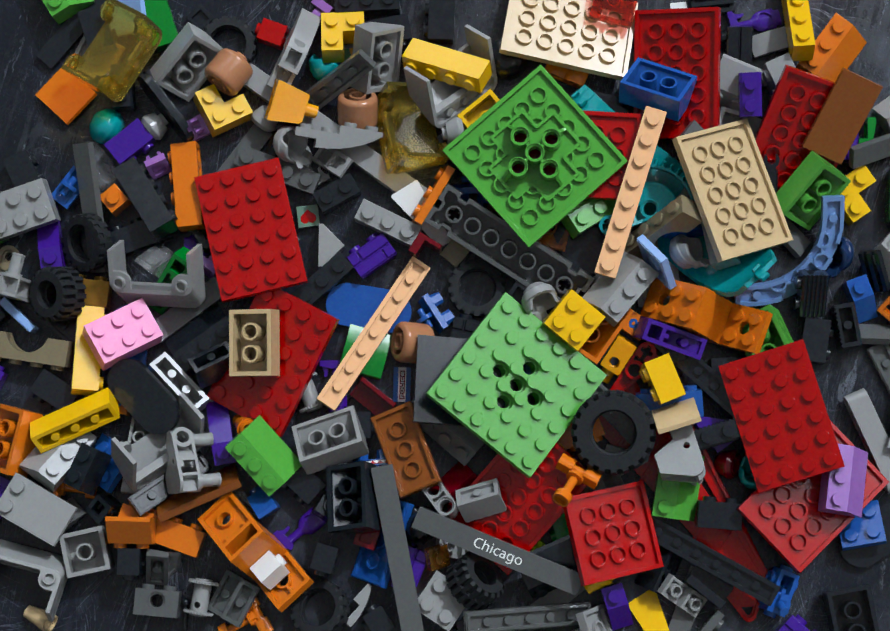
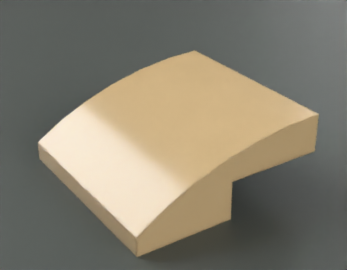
(676, 415)

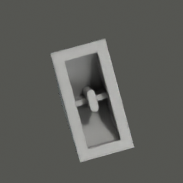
(328, 245)

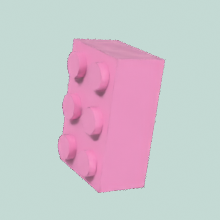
(122, 333)

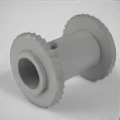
(309, 398)
(200, 596)

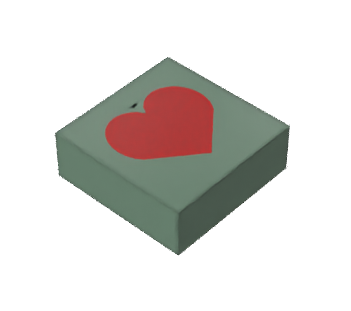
(308, 216)

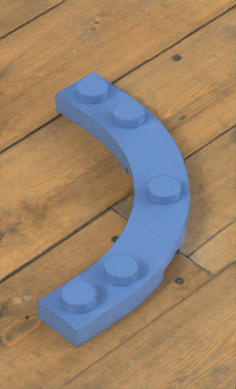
(818, 258)

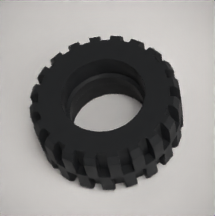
(613, 462)

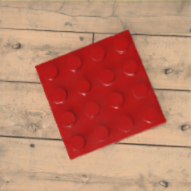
(612, 533)

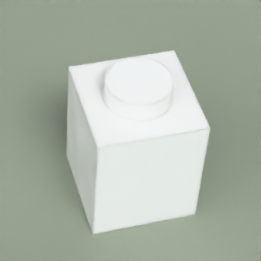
(270, 569)

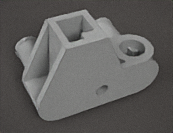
(11, 281)
(681, 463)
(180, 472)

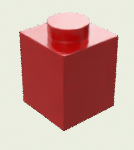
(271, 33)

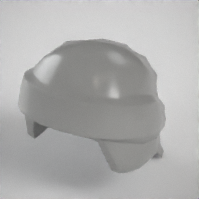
(290, 147)
(687, 252)
(539, 298)

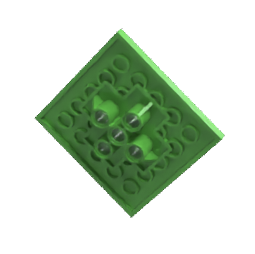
(531, 199)
(557, 381)

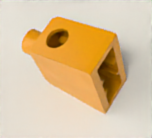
(289, 104)
(622, 349)

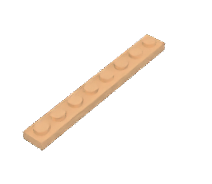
(630, 192)
(373, 333)

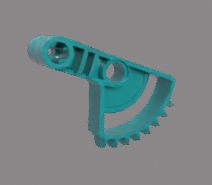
(653, 193)

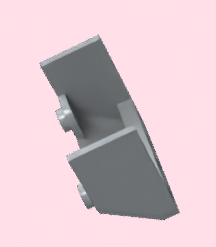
(444, 101)
(184, 291)
(149, 456)
(47, 564)

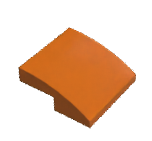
(66, 95)

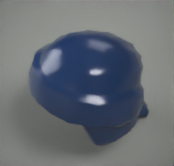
(842, 258)

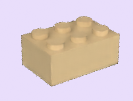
(254, 342)

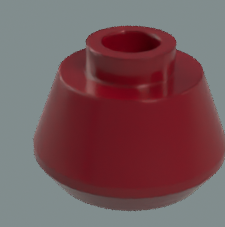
(728, 463)

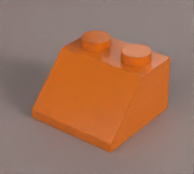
(131, 531)

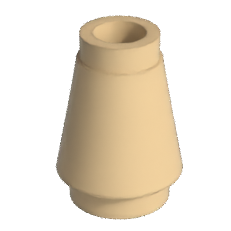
(38, 618)

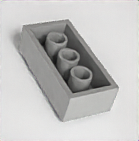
(26, 208)

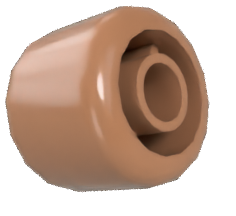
(229, 71)
(357, 108)
(404, 340)

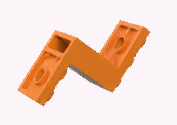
(707, 315)
(246, 541)

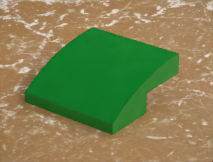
(376, 363)

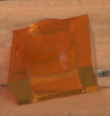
(437, 557)

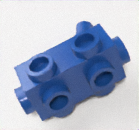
(789, 583)

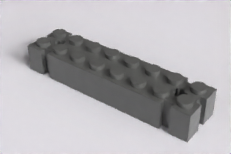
(498, 244)

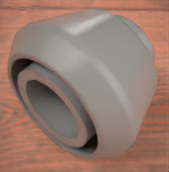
(261, 122)
(155, 125)
(452, 129)

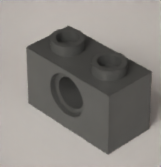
(144, 605)

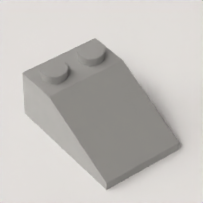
(35, 509)

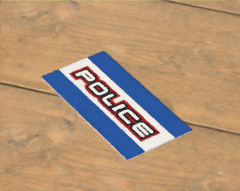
(401, 384)

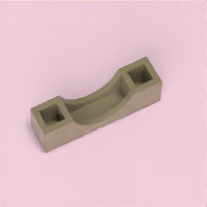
(677, 216)
(53, 352)

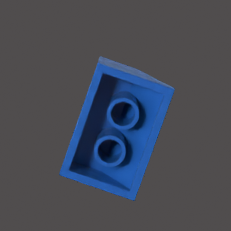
(657, 87)

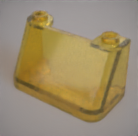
(116, 52)
(408, 136)

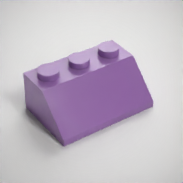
(844, 488)

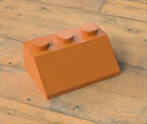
(834, 49)
(602, 338)
(15, 438)

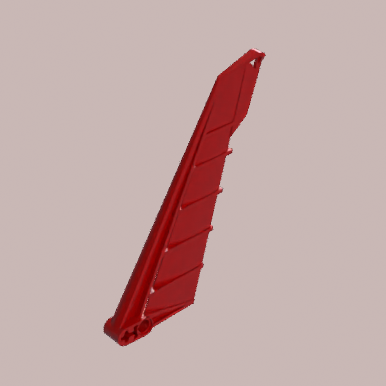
(731, 543)

